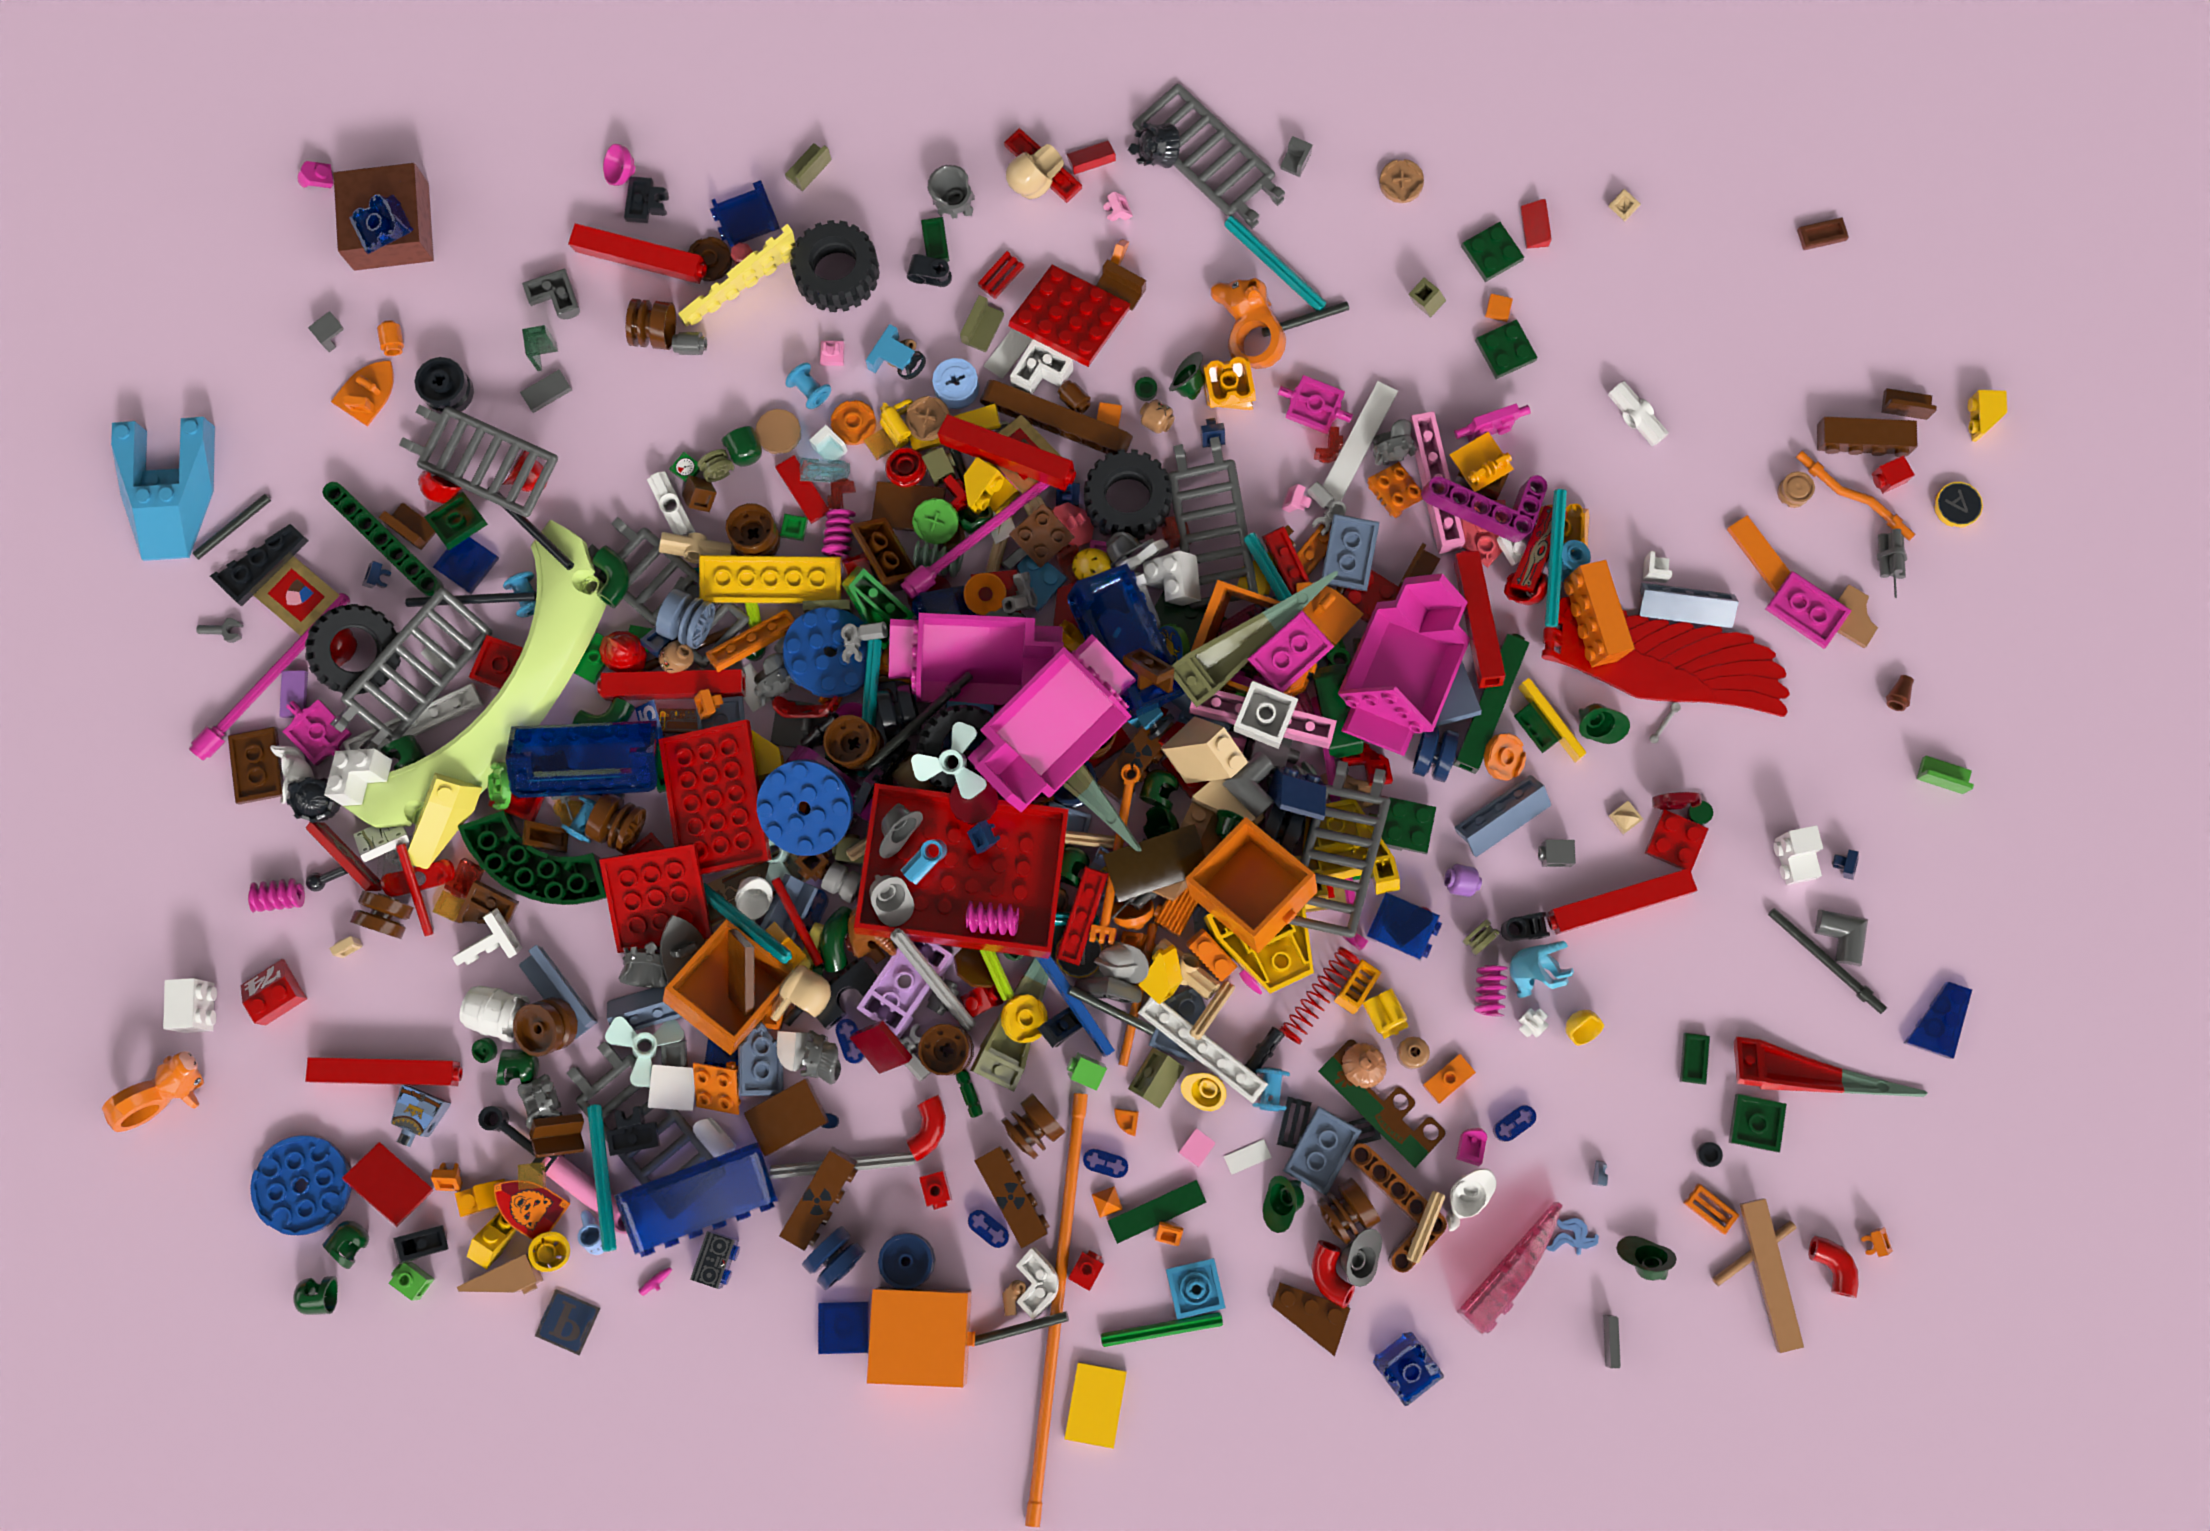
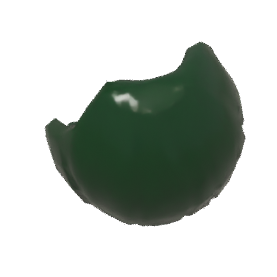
(971, 522)
(1159, 821)

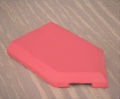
(1482, 540)

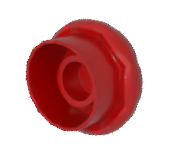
(905, 467)

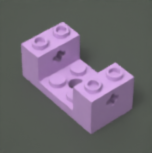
(896, 1004)

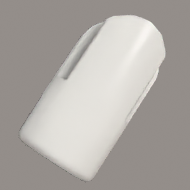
(713, 1137)

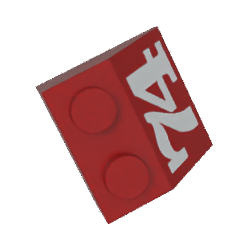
(271, 993)

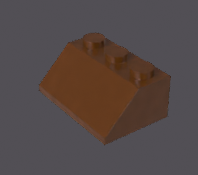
(883, 552)

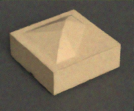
(1624, 205)
(1625, 817)
(346, 947)

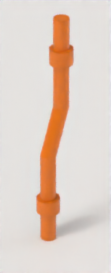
(1817, 469)

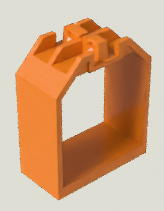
(1213, 618)

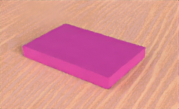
(1808, 609)
(1290, 652)

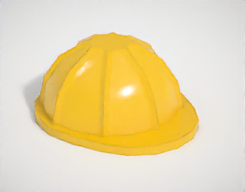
(1204, 1091)

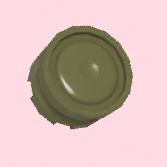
(715, 465)
(1482, 938)

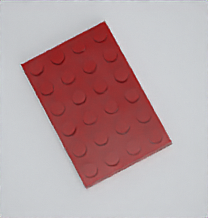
(714, 795)

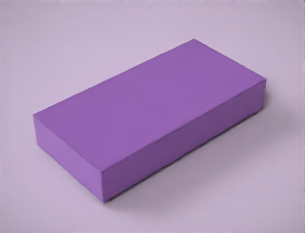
(293, 689)

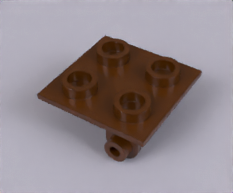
(1041, 535)

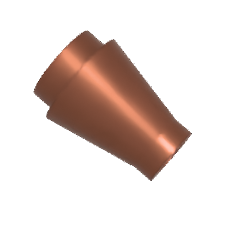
(1900, 695)

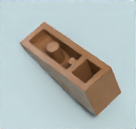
(510, 1278)

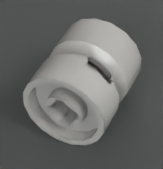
(841, 881)

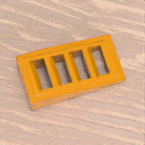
(1350, 1000)

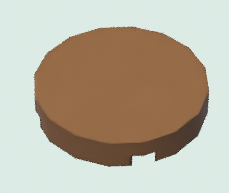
(1401, 181)
(926, 417)
(778, 431)

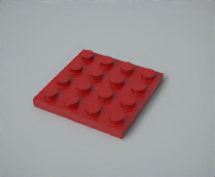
(1069, 315)
(651, 887)

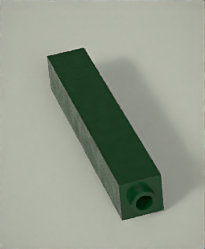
(1491, 704)

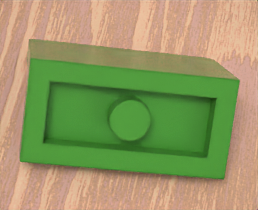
(1945, 775)

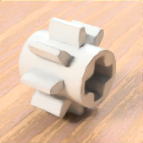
(1533, 1022)

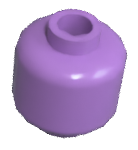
(1462, 880)

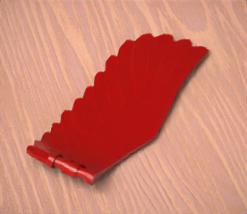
(1678, 663)

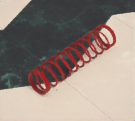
(1341, 951)

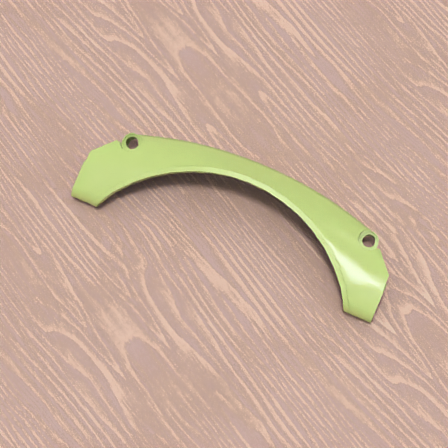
(558, 637)

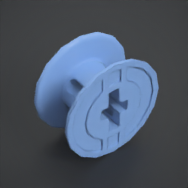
(963, 374)

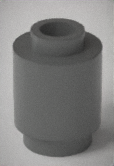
(689, 343)
(935, 1003)

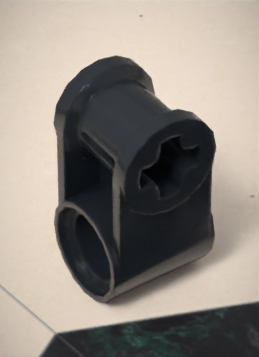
(929, 271)
(1530, 927)

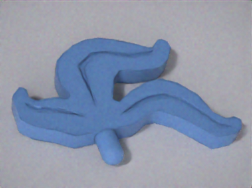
(1580, 1231)

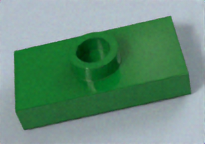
(591, 664)

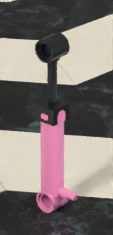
(556, 1167)

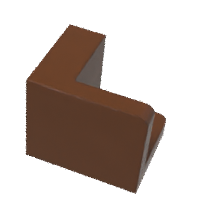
(699, 494)

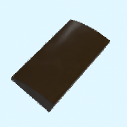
(1161, 863)

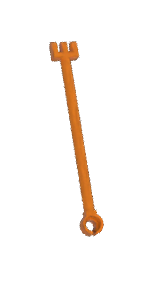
(1104, 928)

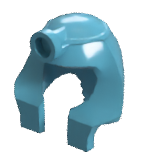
(1530, 965)

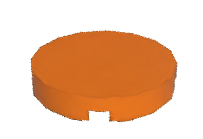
(853, 422)
(1504, 756)

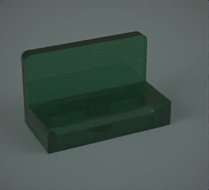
(537, 342)

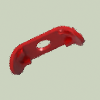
(789, 709)
(437, 874)

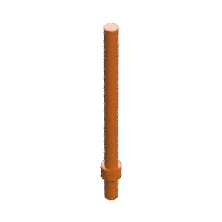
(1147, 949)

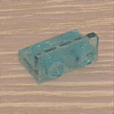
(823, 470)

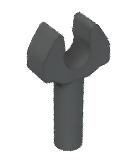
(223, 630)

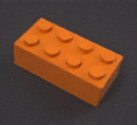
(1598, 613)

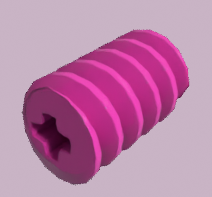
(837, 533)
(275, 896)
(992, 918)
(1490, 990)

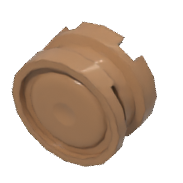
(1796, 489)

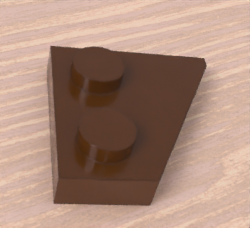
(483, 900)

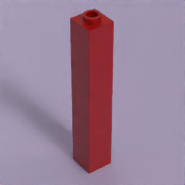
(637, 253)
(1006, 452)
(1479, 619)
(666, 685)
(1621, 901)
(383, 1071)

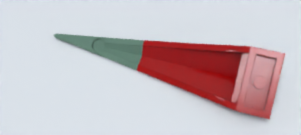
(1780, 1069)

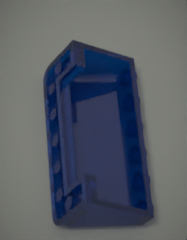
(1118, 616)
(582, 759)
(696, 1199)

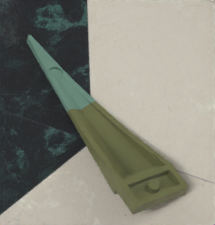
(1218, 661)
(1088, 791)
(999, 1056)

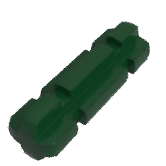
(969, 1094)

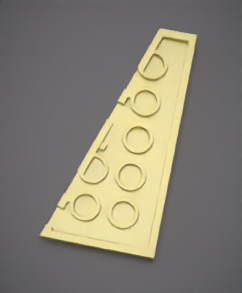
(742, 276)

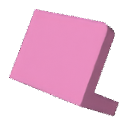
(1197, 1147)

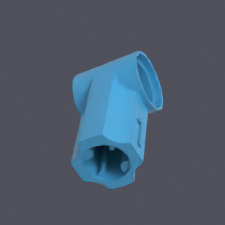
(923, 862)

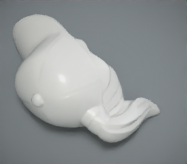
(293, 767)
(754, 897)
(1470, 1196)

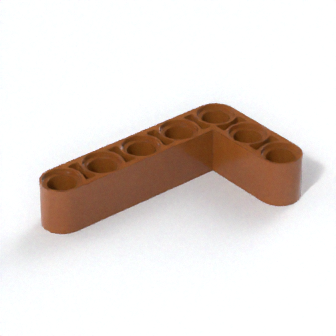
(1402, 1201)

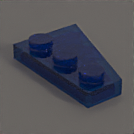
(1943, 1022)

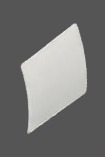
(671, 1088)

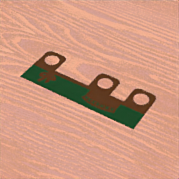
(1381, 1113)

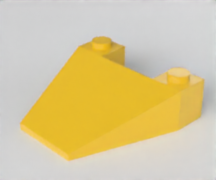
(1384, 873)
(1278, 963)

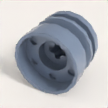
(685, 618)

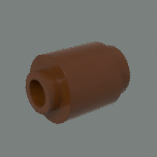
(1074, 397)

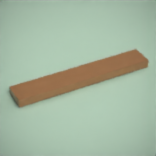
(1771, 1275)

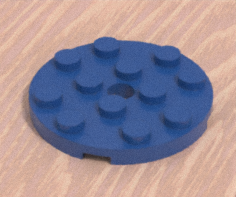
(806, 658)
(810, 783)
(275, 1182)

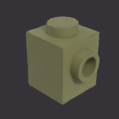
(1427, 297)
(938, 465)
(840, 849)

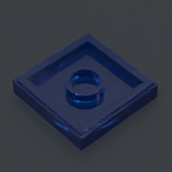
(466, 564)
(843, 1327)

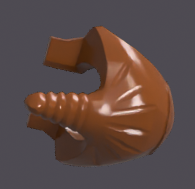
(863, 948)

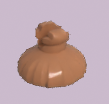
(1364, 1065)

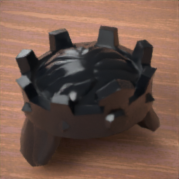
(1157, 145)
(309, 800)

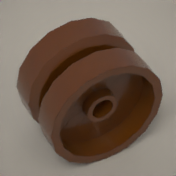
(382, 912)
(545, 1026)

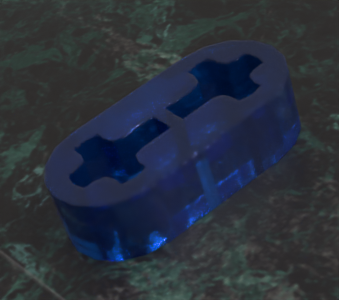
(819, 910)
(845, 1043)
(1518, 1128)
(1107, 1157)
(984, 1233)

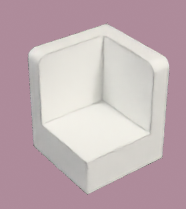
(828, 444)
(1656, 569)

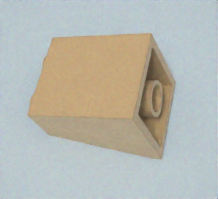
(1204, 752)
(1217, 796)

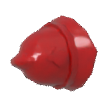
(532, 477)
(623, 652)

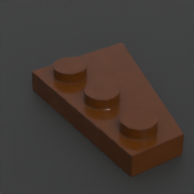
(1312, 1314)

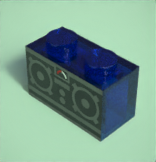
(715, 1260)

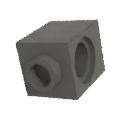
(1557, 853)

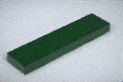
(1156, 1211)

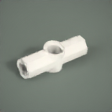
(1638, 413)
(666, 494)

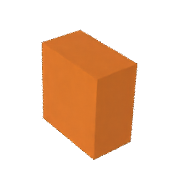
(1252, 885)
(701, 990)
(919, 1337)

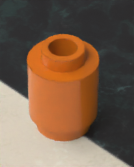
(390, 338)

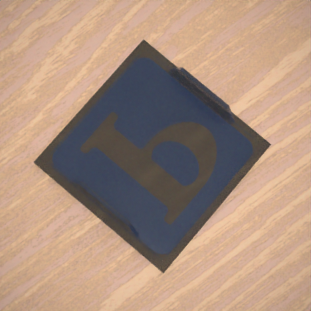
(567, 1322)

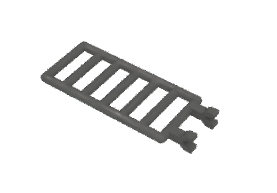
(1239, 206)
(474, 486)
(1237, 507)
(675, 562)
(363, 681)
(1366, 866)
(674, 1115)

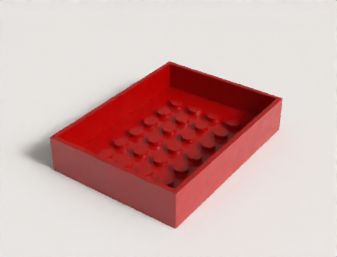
(1016, 870)

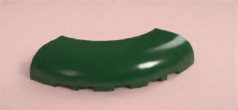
(527, 871)

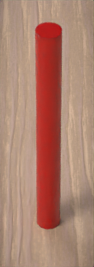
(414, 889)
(797, 921)

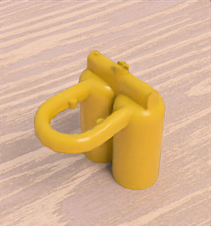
(894, 424)
(1386, 1014)

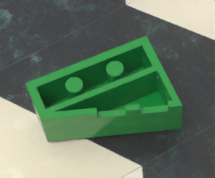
(874, 601)

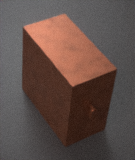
(409, 187)

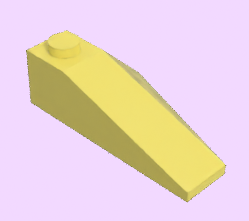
(444, 809)

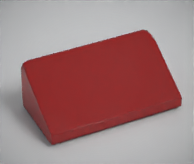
(1091, 157)
(1536, 224)

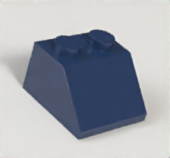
(1298, 792)

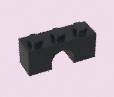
(858, 977)

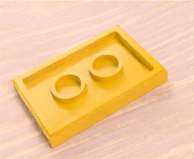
(1095, 1405)

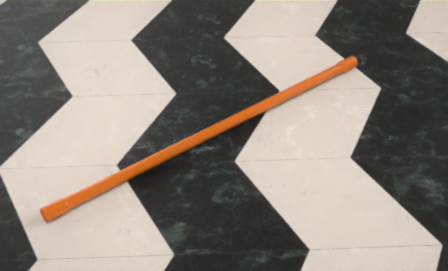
(1034, 1504)

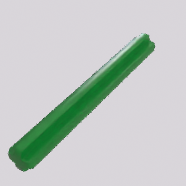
(1161, 1329)

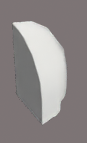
(791, 1049)

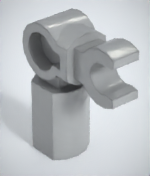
(1326, 501)
(1025, 596)
(854, 635)
(914, 1065)

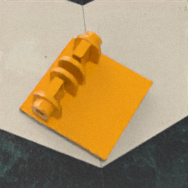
(1482, 462)

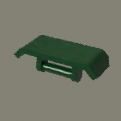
(1327, 685)

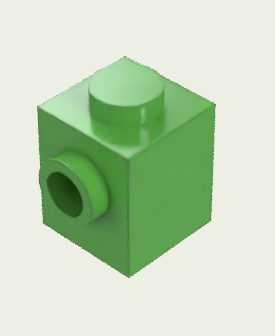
(1086, 1071)
(410, 1280)

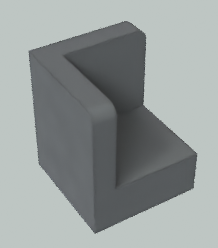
(1297, 156)
(325, 329)

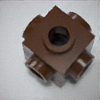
(819, 871)

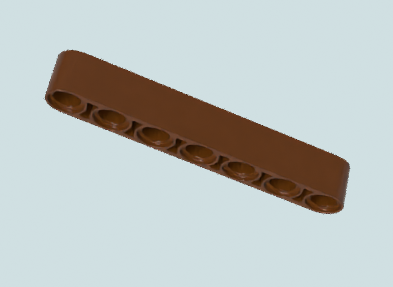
(1055, 418)

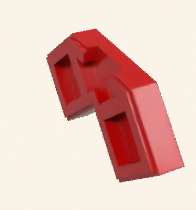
(1371, 761)

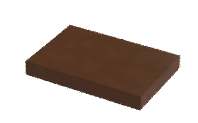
(900, 503)
(254, 766)
(741, 972)
(786, 1117)

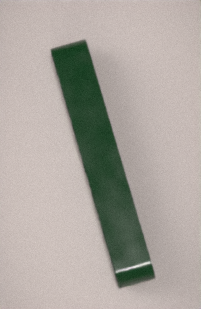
(375, 533)

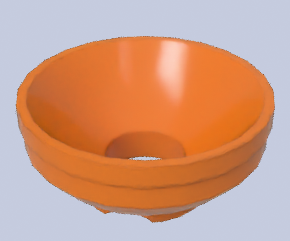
(972, 588)
(1132, 918)

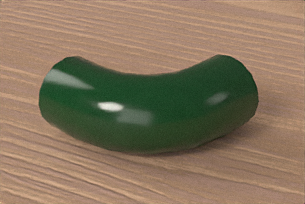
(616, 576)
(617, 712)
(833, 938)

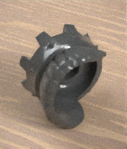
(951, 191)
(1394, 444)
(772, 679)
(643, 967)
(821, 1059)
(539, 1099)

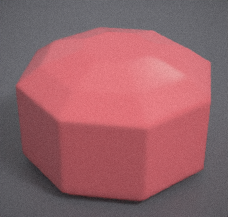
(740, 252)

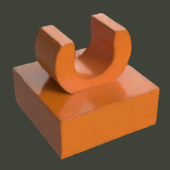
(706, 704)
(447, 1179)
(1880, 1242)

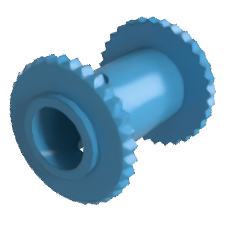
(808, 385)
(1573, 559)
(521, 583)
(578, 825)
(1273, 1078)

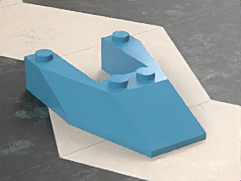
(167, 503)

